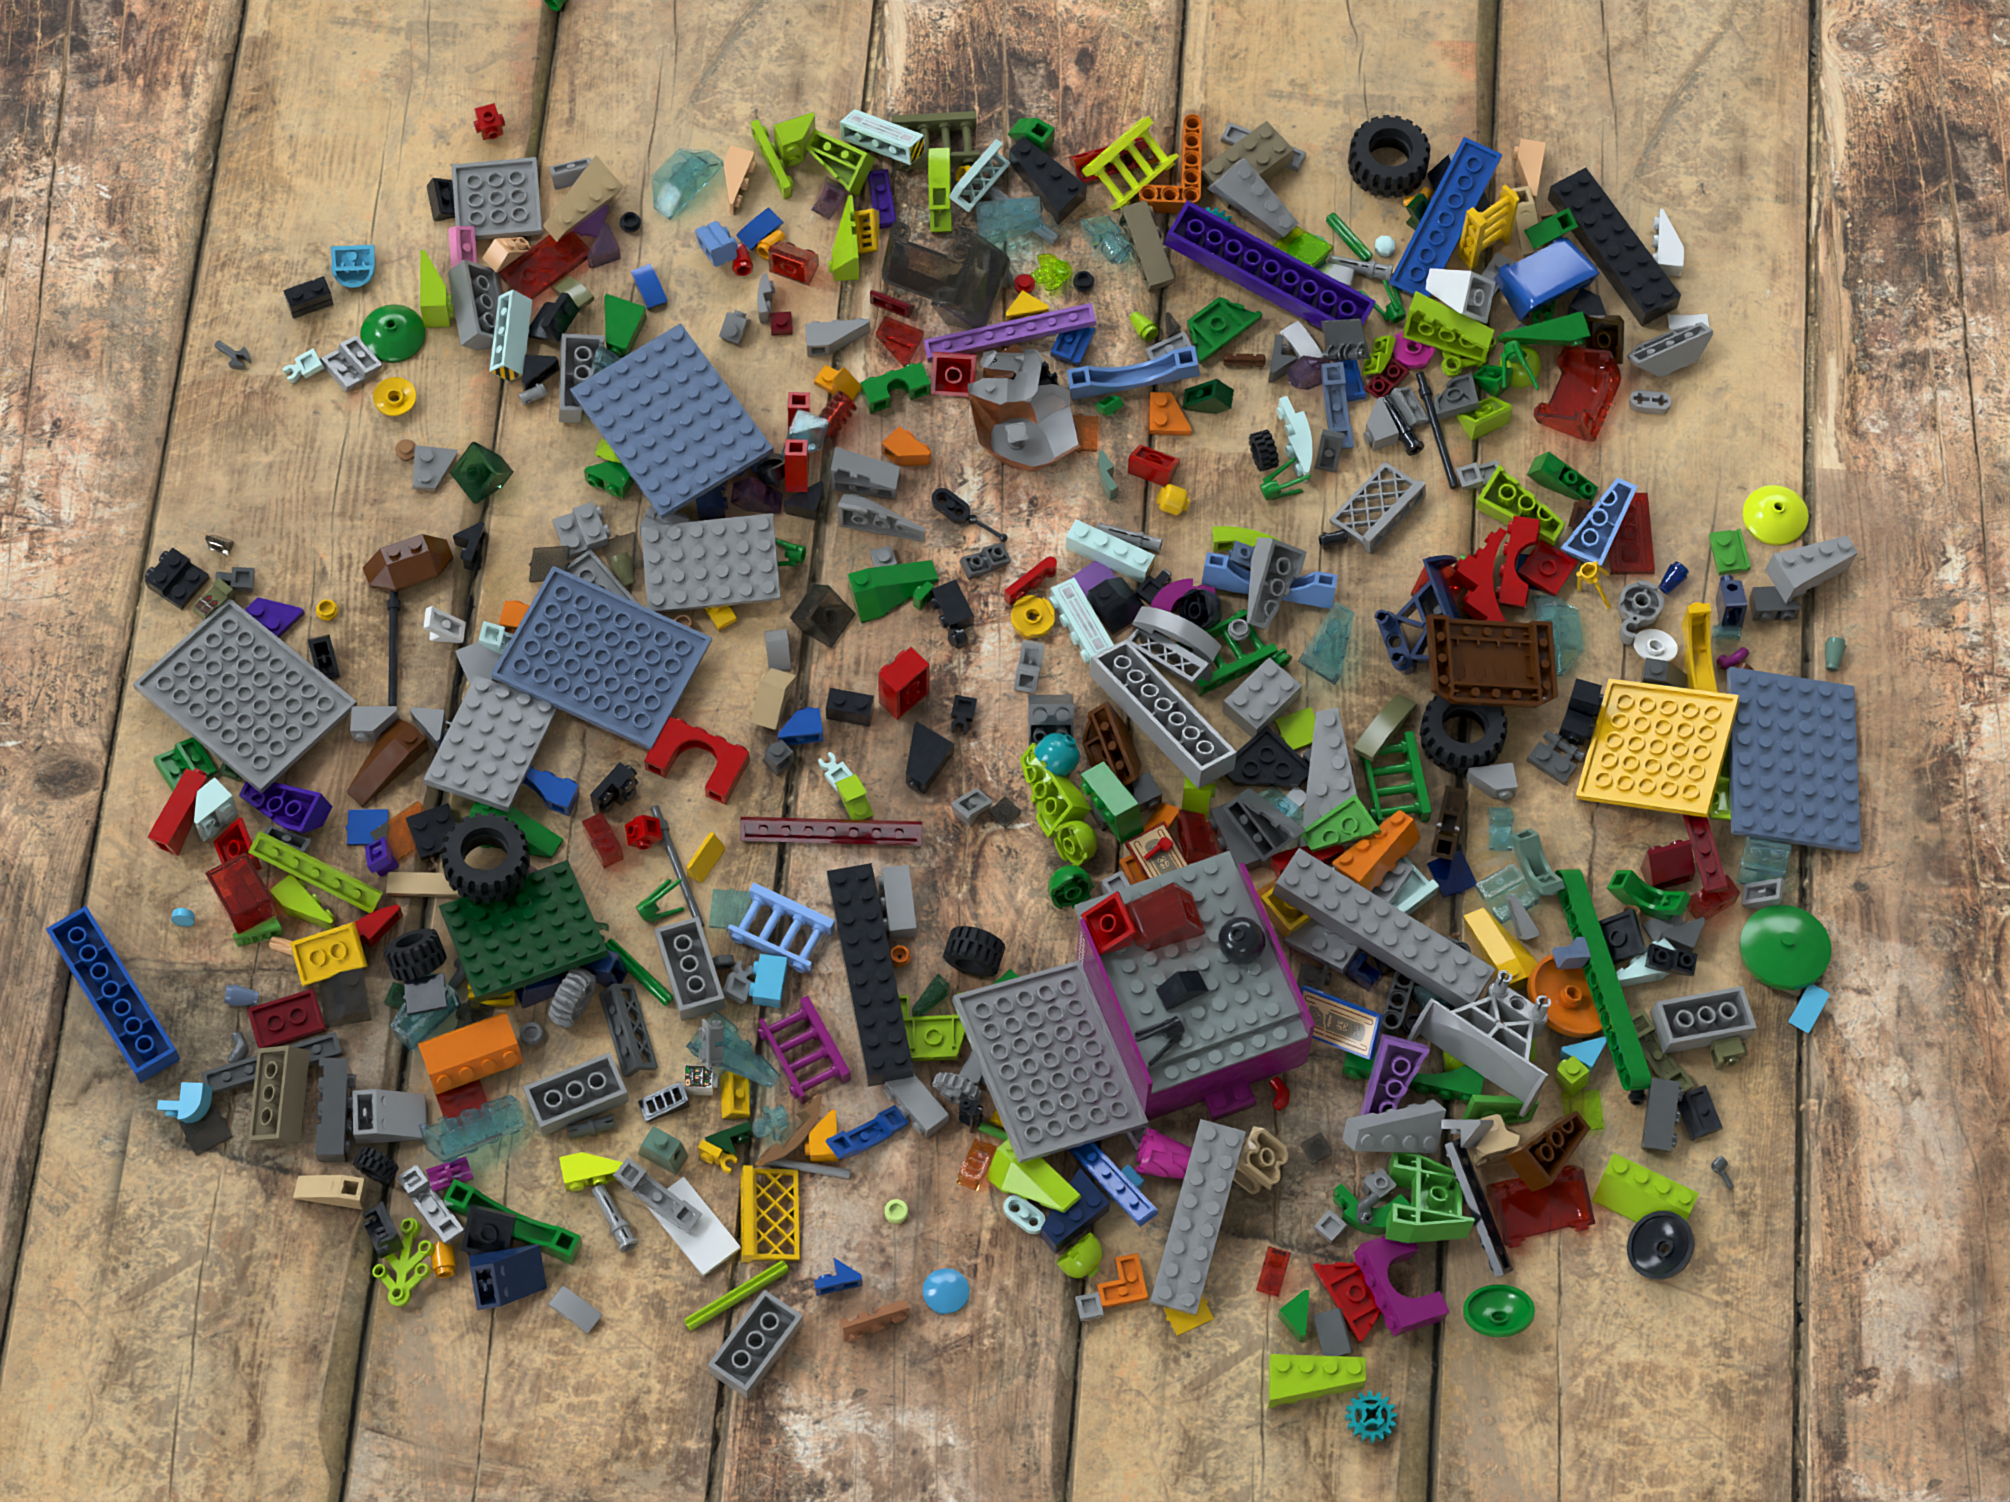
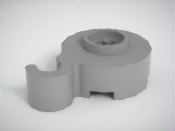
(1634, 614)

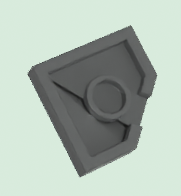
(1457, 398)

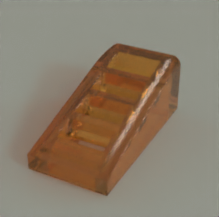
(971, 1178)

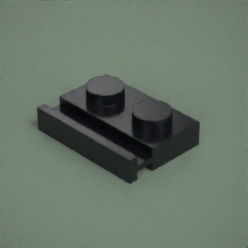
(1699, 1113)

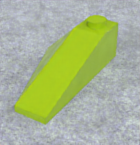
(845, 249)
(1053, 795)
(1030, 1180)

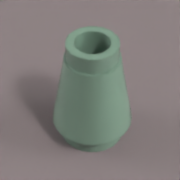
(1834, 653)

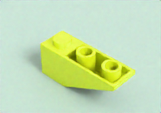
(586, 1170)

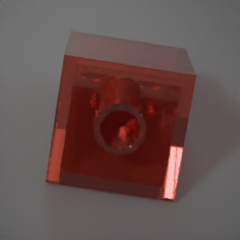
(241, 893)
(1165, 917)

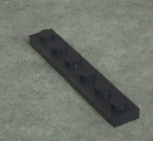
(1479, 1208)

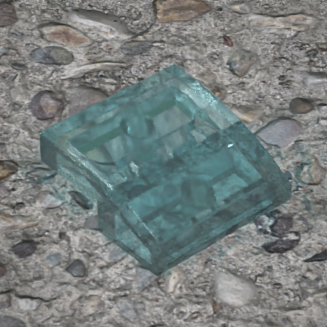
(1763, 861)
(1502, 883)

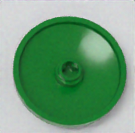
(1785, 947)

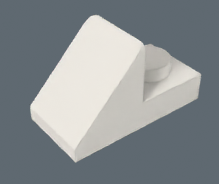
(443, 626)

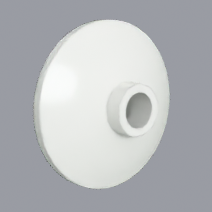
(1655, 645)

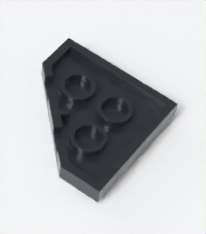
(1268, 763)

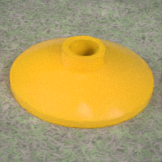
(394, 388)

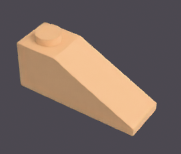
(1529, 163)

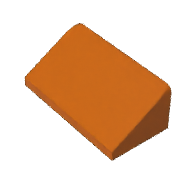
(1163, 813)

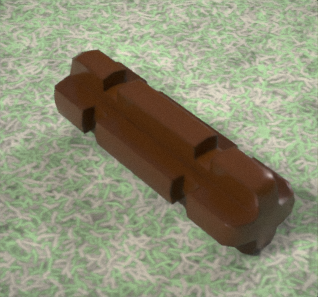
(1244, 360)

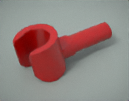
(1164, 844)

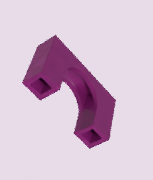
(1400, 1312)

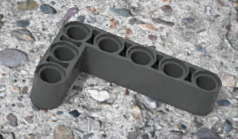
(1403, 993)

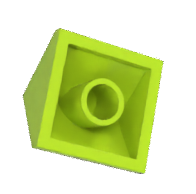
(1489, 417)

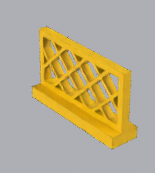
(749, 1211)

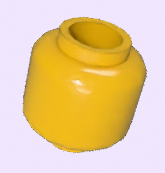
(1172, 499)

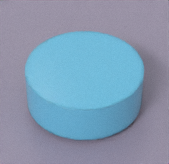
(183, 917)

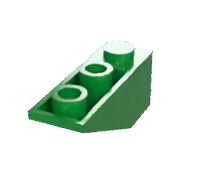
(1561, 478)

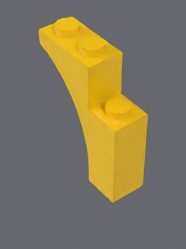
(1698, 654)

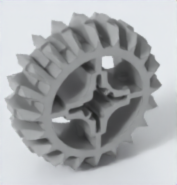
(572, 997)

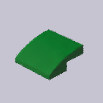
(185, 755)

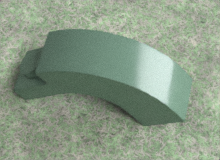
(1534, 864)

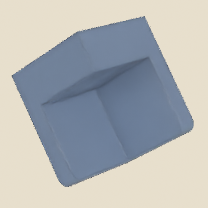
(1572, 956)

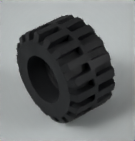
(974, 951)
(414, 954)

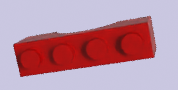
(1523, 534)

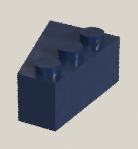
(1063, 1227)

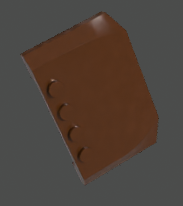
(1491, 662)

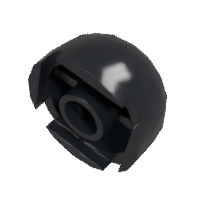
(1201, 608)
(1241, 940)

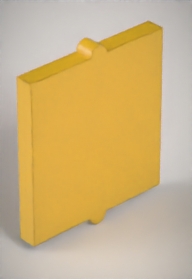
(1184, 1322)

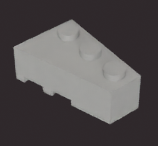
(863, 475)

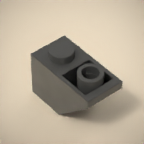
(1768, 605)

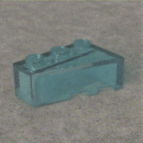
(1329, 644)
(416, 1028)

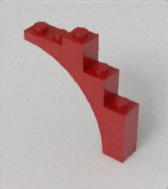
(1477, 576)

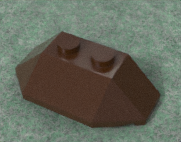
(408, 563)
(1110, 741)

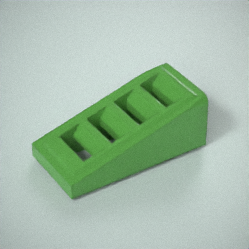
(259, 932)

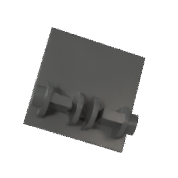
(1345, 340)

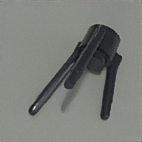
(1170, 1028)

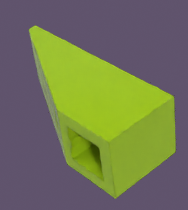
(296, 902)

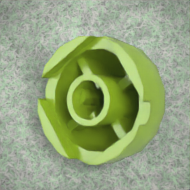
(1520, 377)
(1076, 842)
(1082, 1258)

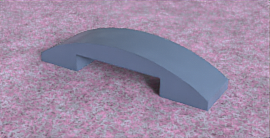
(1336, 402)

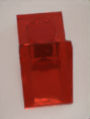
(1273, 1271)

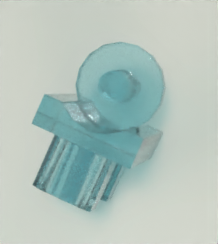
(772, 1121)

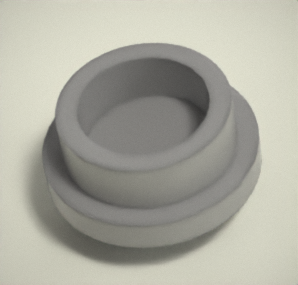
(1238, 630)

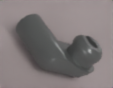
(459, 976)
(241, 1048)
(1363, 1210)

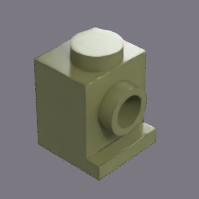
(1727, 1051)

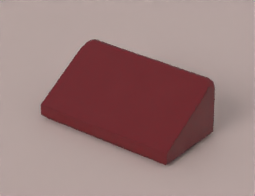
(891, 303)

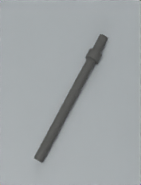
(676, 864)

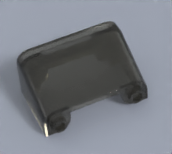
(918, 267)
(977, 286)

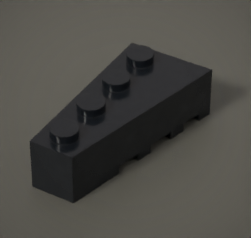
(1055, 185)

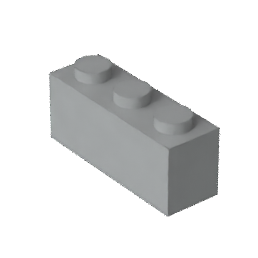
(898, 902)
(917, 1104)

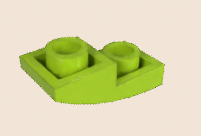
(1380, 355)

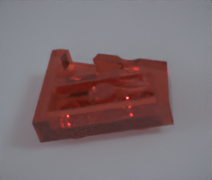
(899, 339)

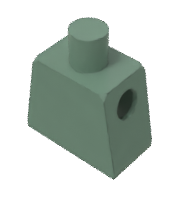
(661, 1149)

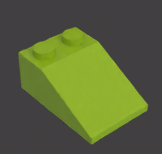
(434, 299)

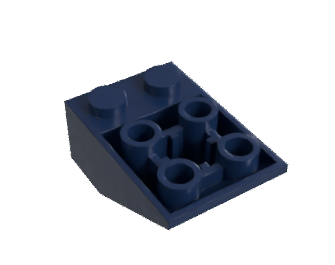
(506, 1275)

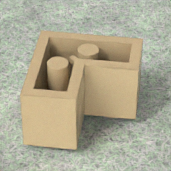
(771, 697)

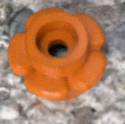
(904, 952)

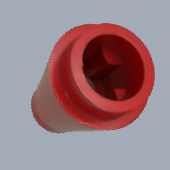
(742, 264)

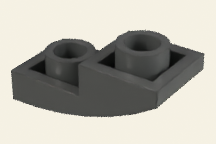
(986, 561)

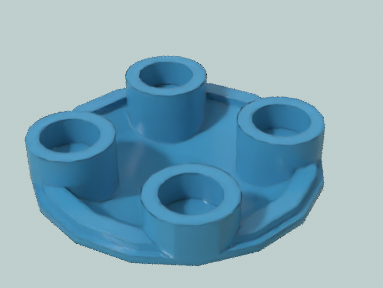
(945, 1291)

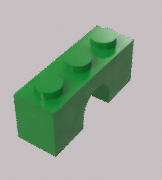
(911, 379)

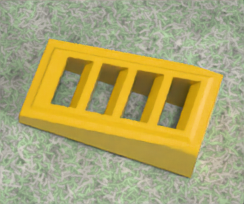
(860, 216)

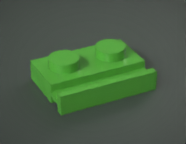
(1729, 552)

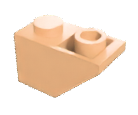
(505, 251)

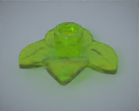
(1048, 272)

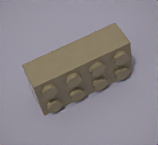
(1261, 148)

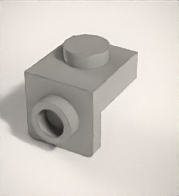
(734, 326)
(1379, 1183)

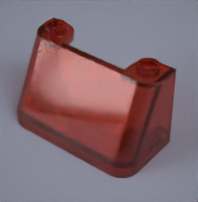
(1582, 393)
(1528, 1213)

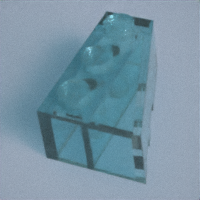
(1008, 218)

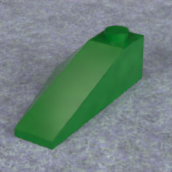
(885, 587)
(540, 839)

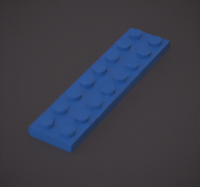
(1445, 216)

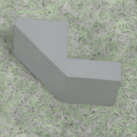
(1029, 666)

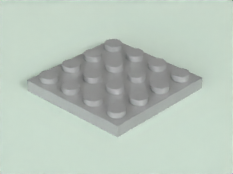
(498, 198)

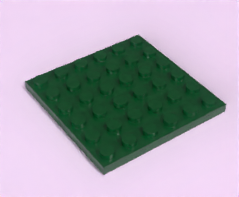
(526, 935)

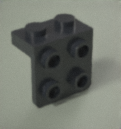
(554, 319)

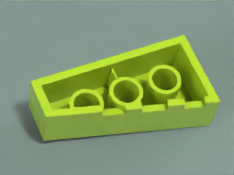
(1446, 329)
(1506, 498)
(1311, 1376)

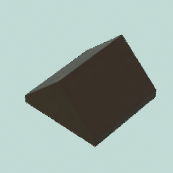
(1606, 334)

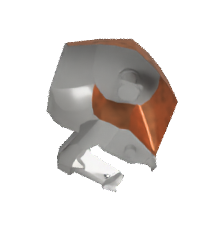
(1018, 417)

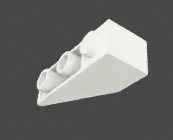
(1668, 246)

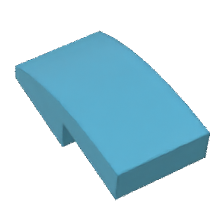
(1809, 1008)

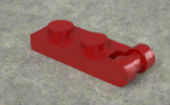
(1031, 579)

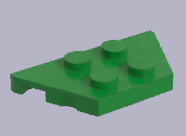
(1218, 326)

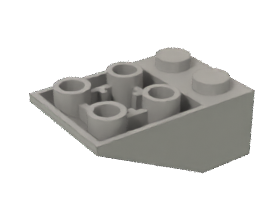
(387, 1116)

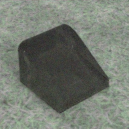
(1171, 326)
(219, 544)

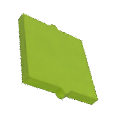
(1297, 728)

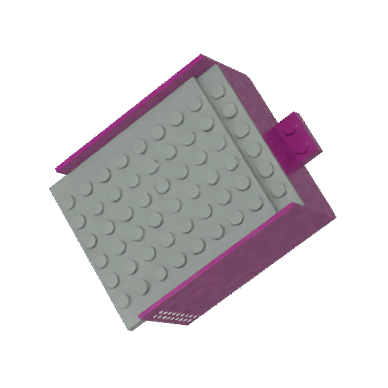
(1235, 1033)

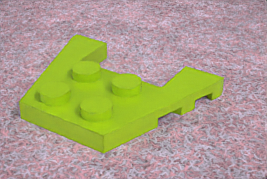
(932, 1036)

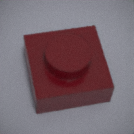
(781, 323)

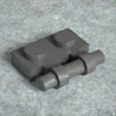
(1552, 762)

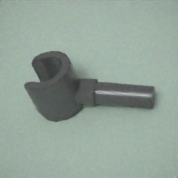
(1718, 1167)

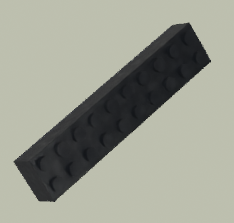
(870, 974)

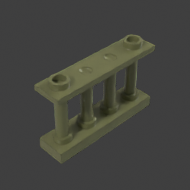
(944, 123)

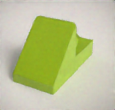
(854, 797)

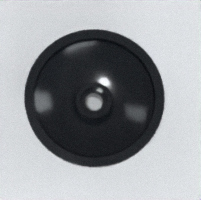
(1652, 1236)

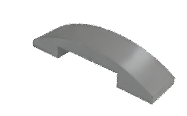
(1178, 629)
(656, 1196)
(430, 1205)

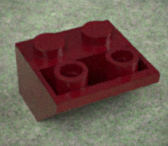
(1669, 865)

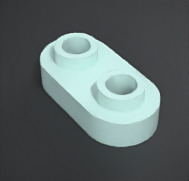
(1024, 1215)

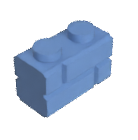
(717, 243)

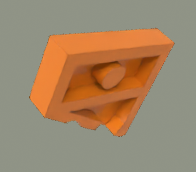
(1166, 415)

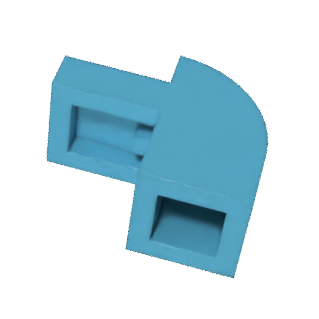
(193, 1103)

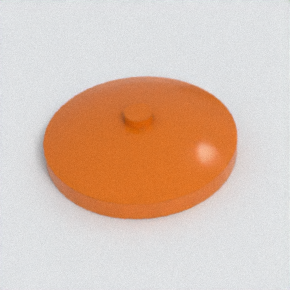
(1571, 1005)

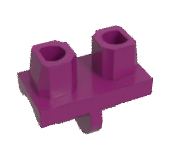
(444, 1174)

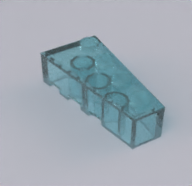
(473, 1128)

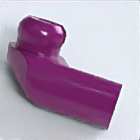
(1734, 659)

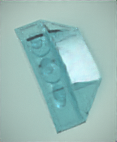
(682, 178)
(1566, 628)

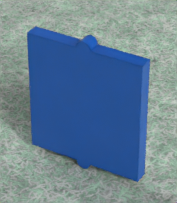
(362, 823)

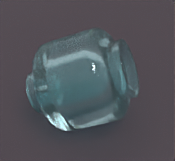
(1115, 248)

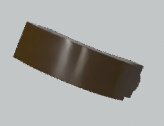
(1449, 822)

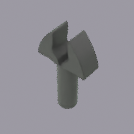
(234, 363)

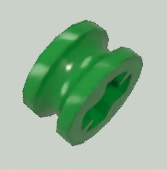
(1281, 658)

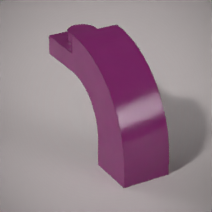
(1172, 595)

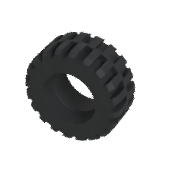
(1391, 133)
(1459, 755)
(478, 832)

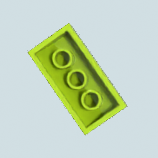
(1640, 1191)

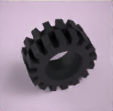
(1263, 450)
(375, 1165)

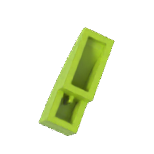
(1225, 536)

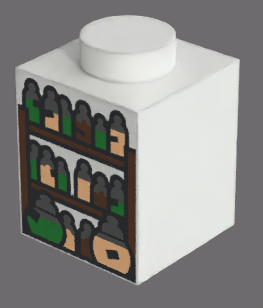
(700, 1080)

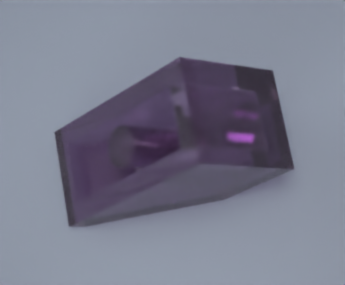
(1306, 372)

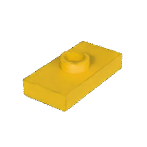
(721, 616)

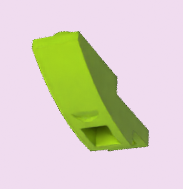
(939, 190)

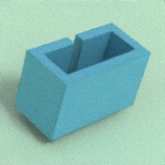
(769, 980)

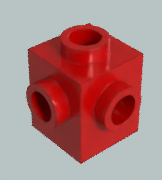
(488, 122)
(643, 832)

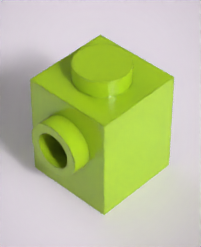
(1572, 1075)

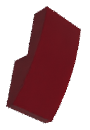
(1387, 380)

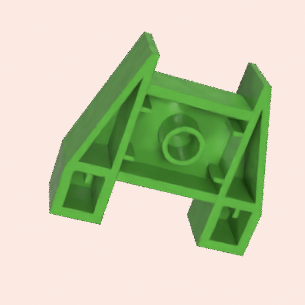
(1435, 1201)

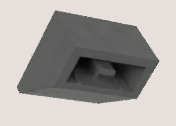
(1050, 715)

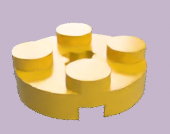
(1037, 606)

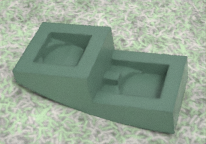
(1106, 471)

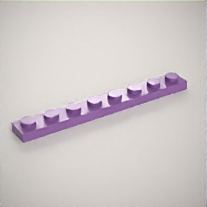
(1012, 331)

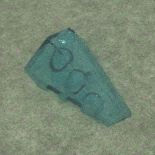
(738, 1054)

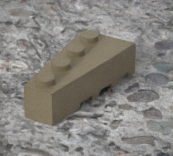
(1146, 245)

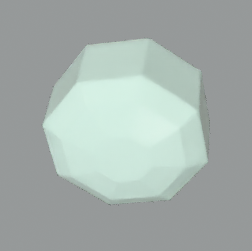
(1384, 246)

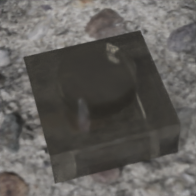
(1005, 812)
(1316, 1148)

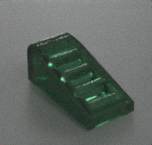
(934, 993)

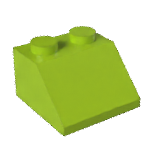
(793, 137)

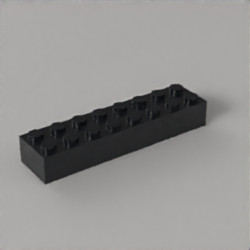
(1615, 247)

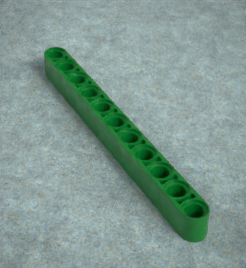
(1604, 983)

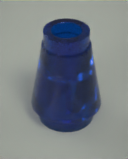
(1673, 577)

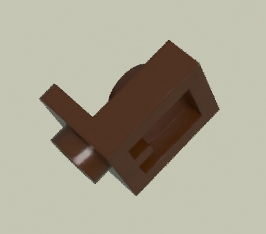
(1579, 512)

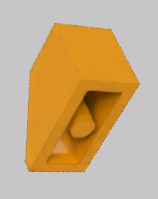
(816, 1146)

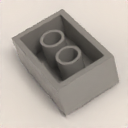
(1262, 698)

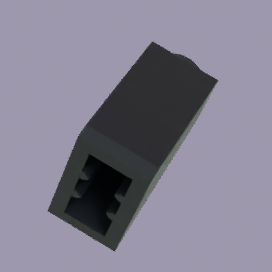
(926, 757)

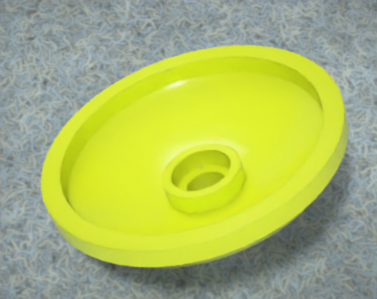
(1775, 525)

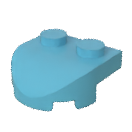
(353, 264)

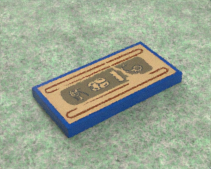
(1343, 1023)

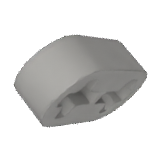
(1650, 402)

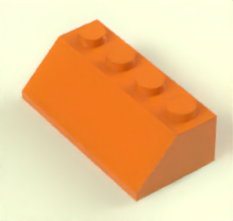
(470, 1053)

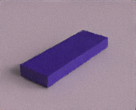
(882, 197)

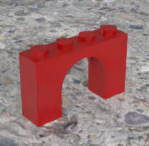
(797, 449)
(679, 736)

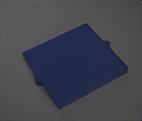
(1452, 875)

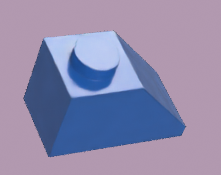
(802, 728)

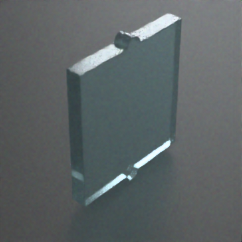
(728, 908)

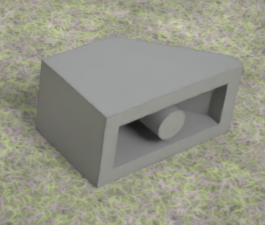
(1380, 427)
(371, 721)
(1494, 780)

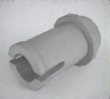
(533, 394)

